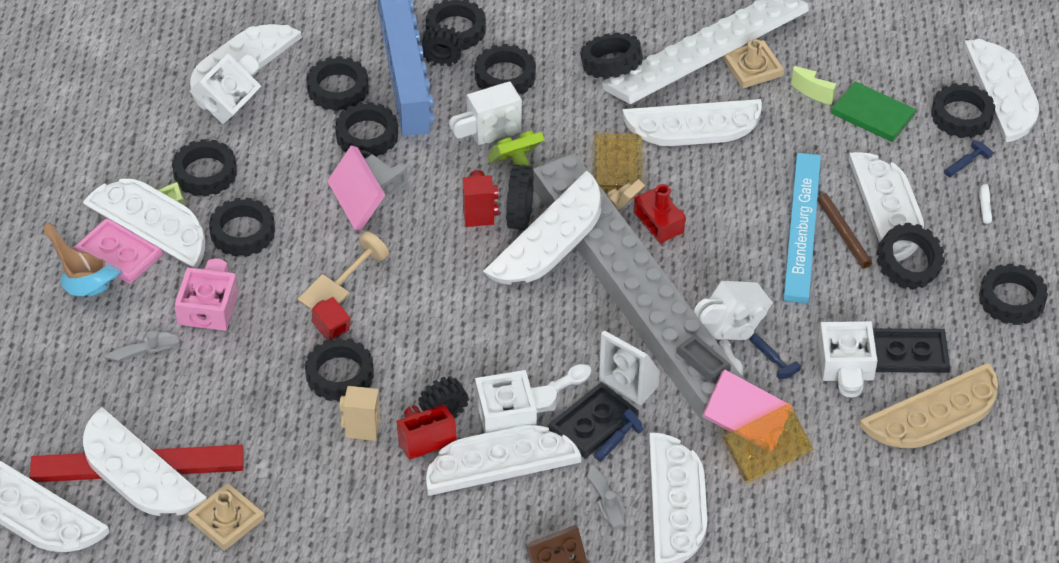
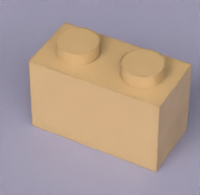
(360, 413)

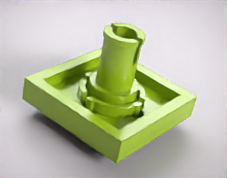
(516, 149)

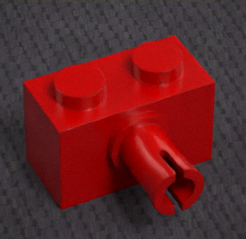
(478, 199)
(659, 213)
(425, 431)

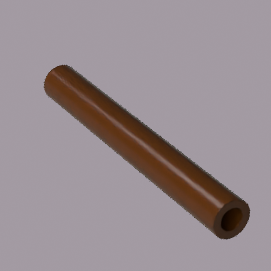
(844, 231)

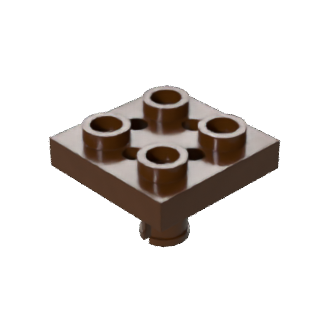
(558, 547)

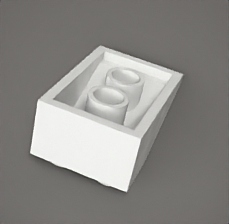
(627, 369)

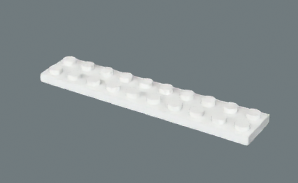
(703, 48)

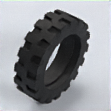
(462, 9)
(506, 54)
(611, 66)
(332, 67)
(367, 112)
(957, 126)
(204, 185)
(520, 197)
(925, 241)
(242, 245)
(1013, 313)
(338, 349)

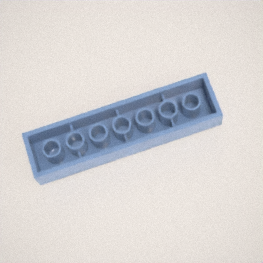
(406, 66)

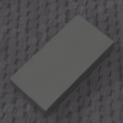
(703, 358)

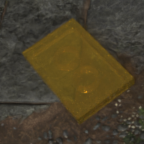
(617, 160)
(767, 443)

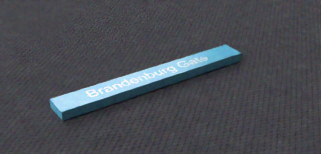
(802, 228)

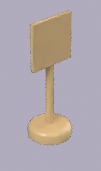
(325, 288)

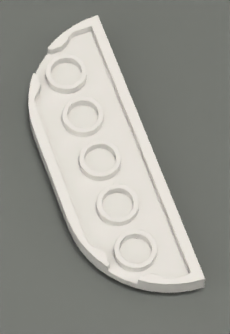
(260, 42)
(1009, 86)
(694, 122)
(886, 198)
(152, 218)
(550, 235)
(499, 457)
(136, 469)
(677, 499)
(44, 516)

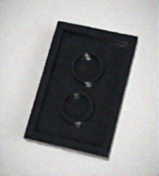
(911, 350)
(592, 419)

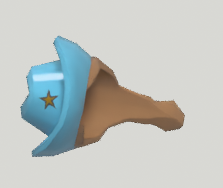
(83, 271)

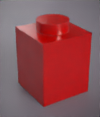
(330, 318)

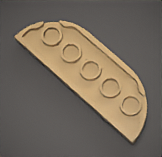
(935, 411)

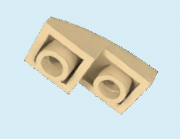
(625, 194)

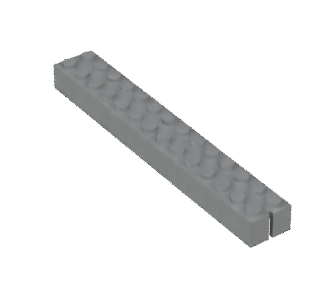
(636, 284)

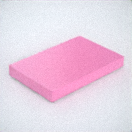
(356, 188)
(120, 248)
(738, 402)

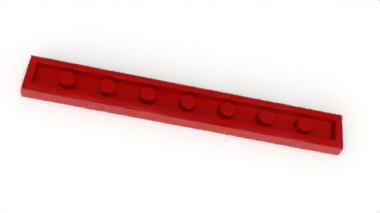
(183, 460)

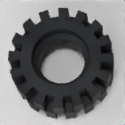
(442, 36)
(446, 393)

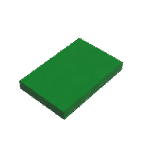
(873, 111)

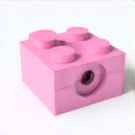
(207, 293)

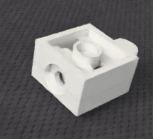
(227, 86)
(490, 114)
(733, 310)
(847, 355)
(513, 392)

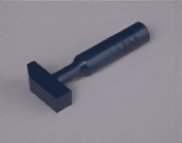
(979, 148)
(774, 357)
(619, 435)

